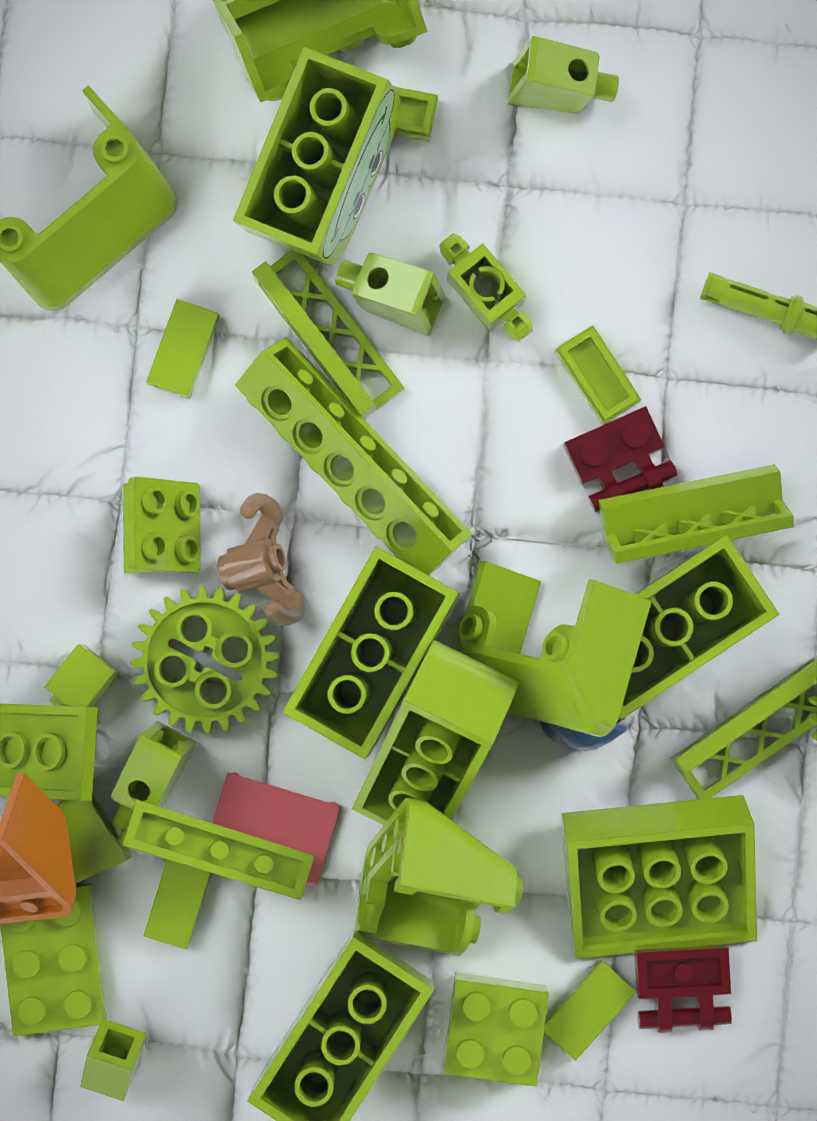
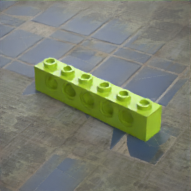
(352, 457)

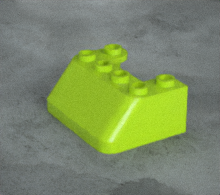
(273, 33)

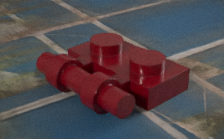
(615, 446)
(683, 973)

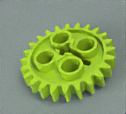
(186, 696)

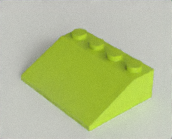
(660, 876)

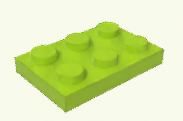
(50, 747)
(54, 970)

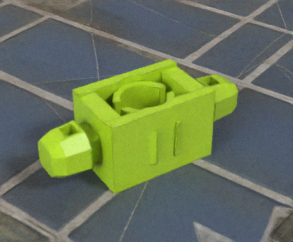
(456, 251)

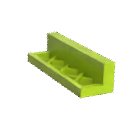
(315, 342)
(694, 511)
(743, 722)
(217, 849)

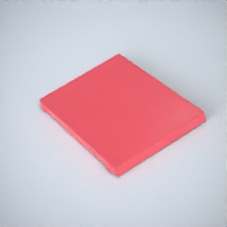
(278, 817)

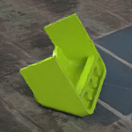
(97, 227)
(581, 666)

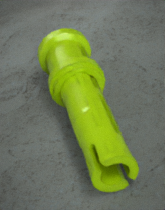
(790, 314)

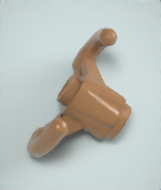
(262, 562)

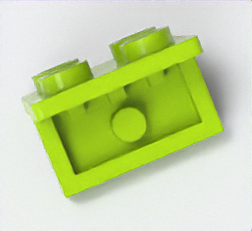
(161, 526)

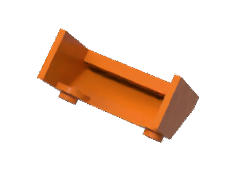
(34, 857)

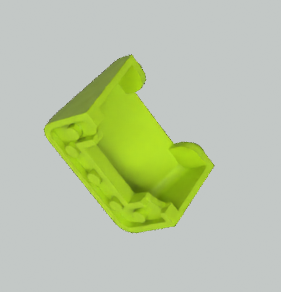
(428, 879)

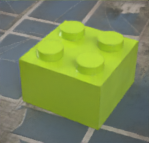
(495, 1029)

